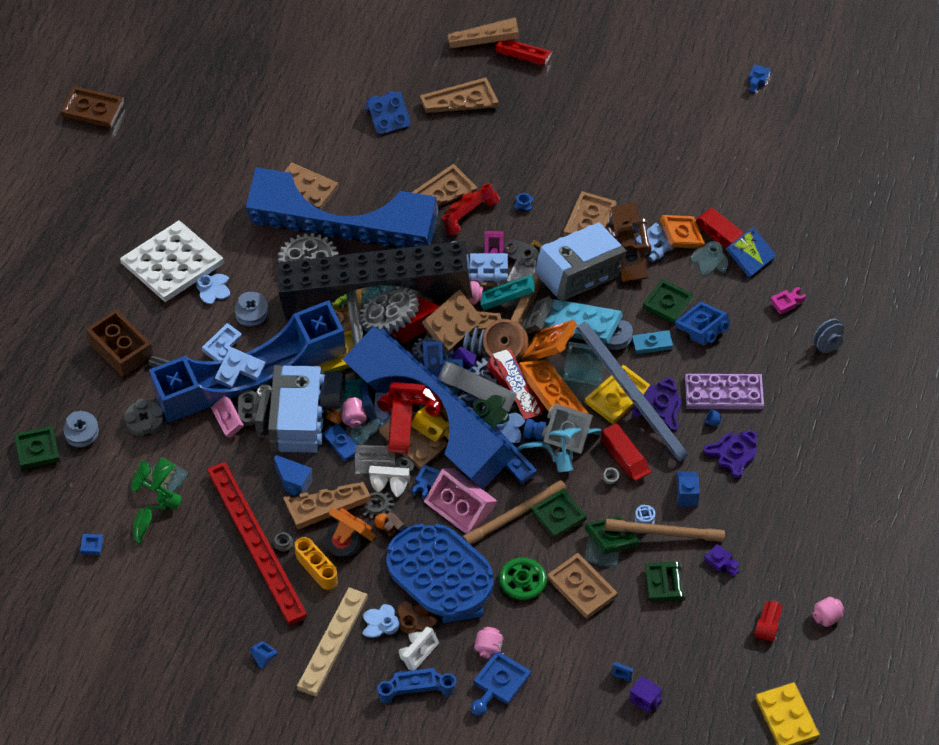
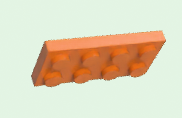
(549, 385)

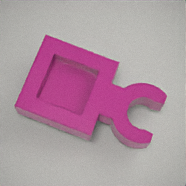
(787, 301)

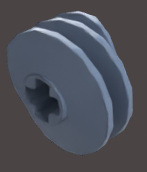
(251, 309)
(829, 336)
(621, 337)
(473, 344)
(80, 429)

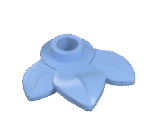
(214, 289)
(510, 428)
(379, 620)

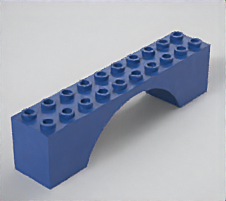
(402, 222)
(306, 340)
(471, 443)

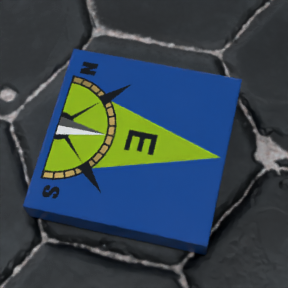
(751, 252)

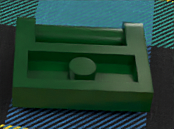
(658, 584)

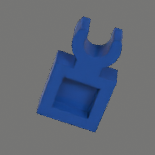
(425, 480)

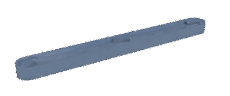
(632, 391)

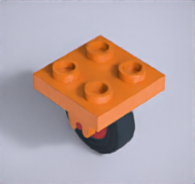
(345, 536)

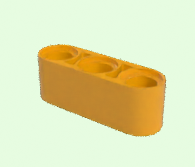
(317, 571)

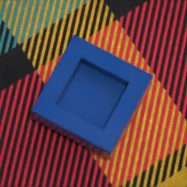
(91, 544)

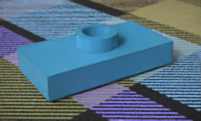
(652, 342)

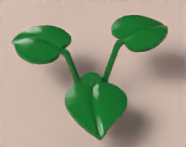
(165, 497)

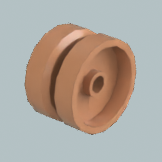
(508, 329)

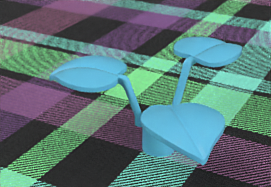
(563, 458)

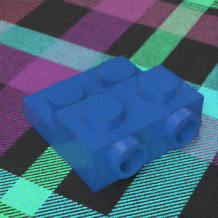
(703, 323)

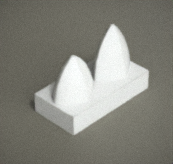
(396, 476)
(421, 647)

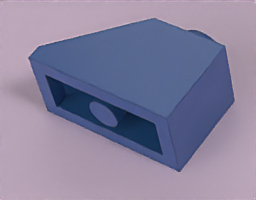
(293, 476)
(687, 488)

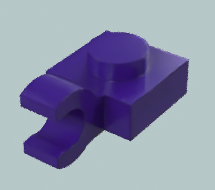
(720, 559)

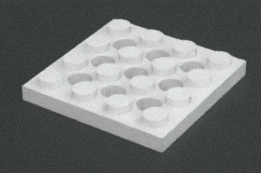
(180, 280)

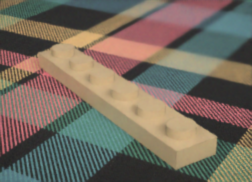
(332, 642)

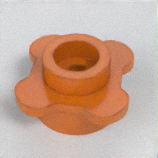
(334, 416)

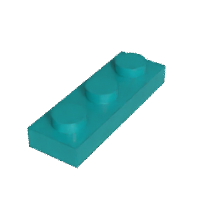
(507, 292)

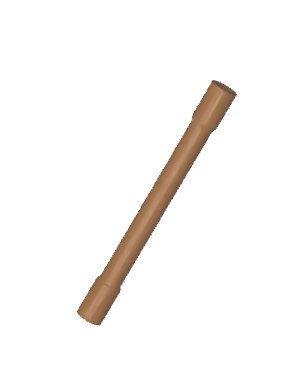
(623, 526)
(478, 533)

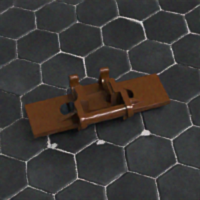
(626, 223)

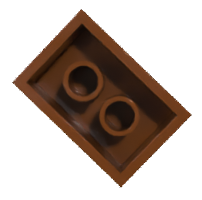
(119, 343)

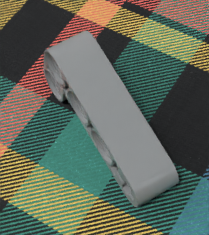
(475, 384)

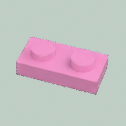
(227, 416)

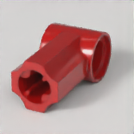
(768, 624)

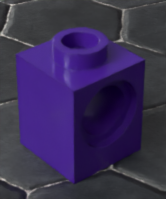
(646, 695)

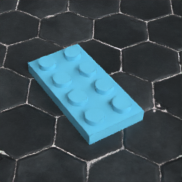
(601, 320)

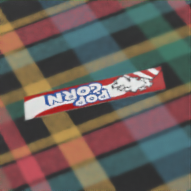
(517, 383)

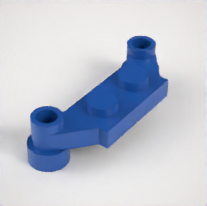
(416, 682)

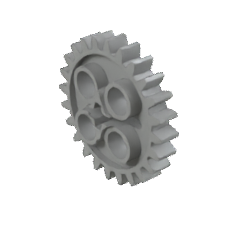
(306, 248)
(390, 309)

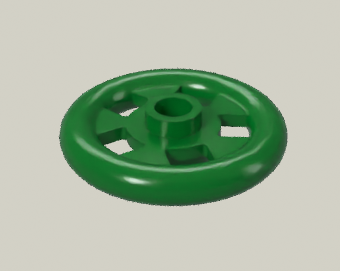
(517, 593)

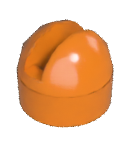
(380, 520)

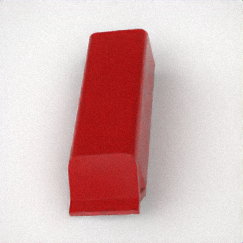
(624, 452)

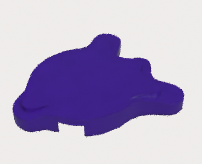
(665, 401)
(734, 451)

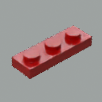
(523, 51)

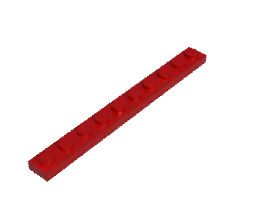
(257, 544)

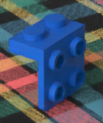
(388, 112)

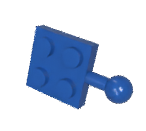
(499, 679)

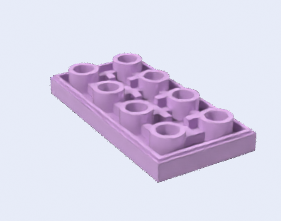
(724, 391)

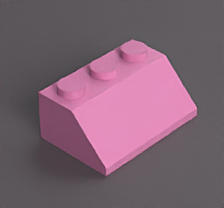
(460, 500)

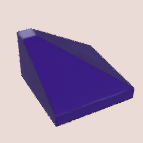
(467, 357)

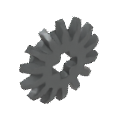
(384, 504)

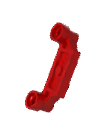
(465, 205)
(411, 394)

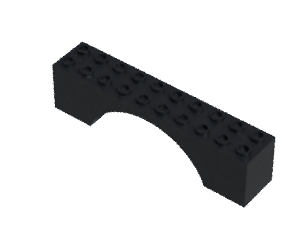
(429, 269)

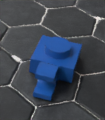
(758, 76)

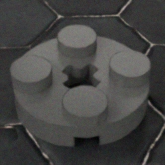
(144, 408)

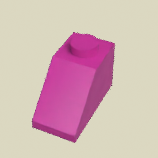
(494, 242)

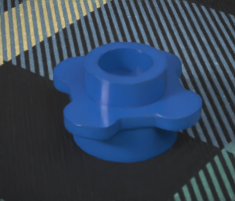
(523, 202)

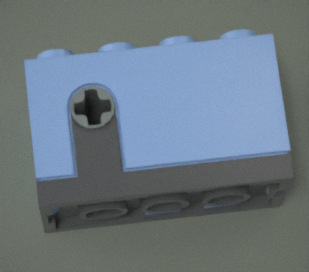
(580, 261)
(296, 409)

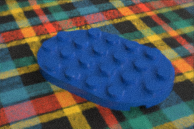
(440, 570)

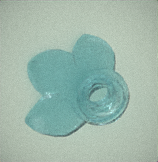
(709, 259)
(361, 433)

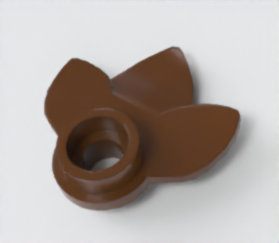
(416, 616)

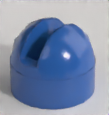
(713, 418)

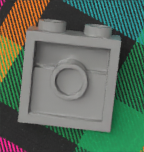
(564, 418)

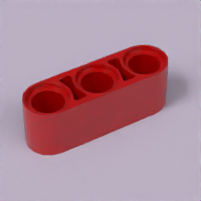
(718, 227)
(400, 427)

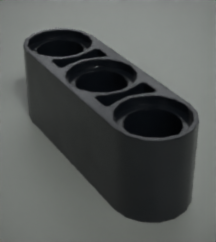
(333, 390)

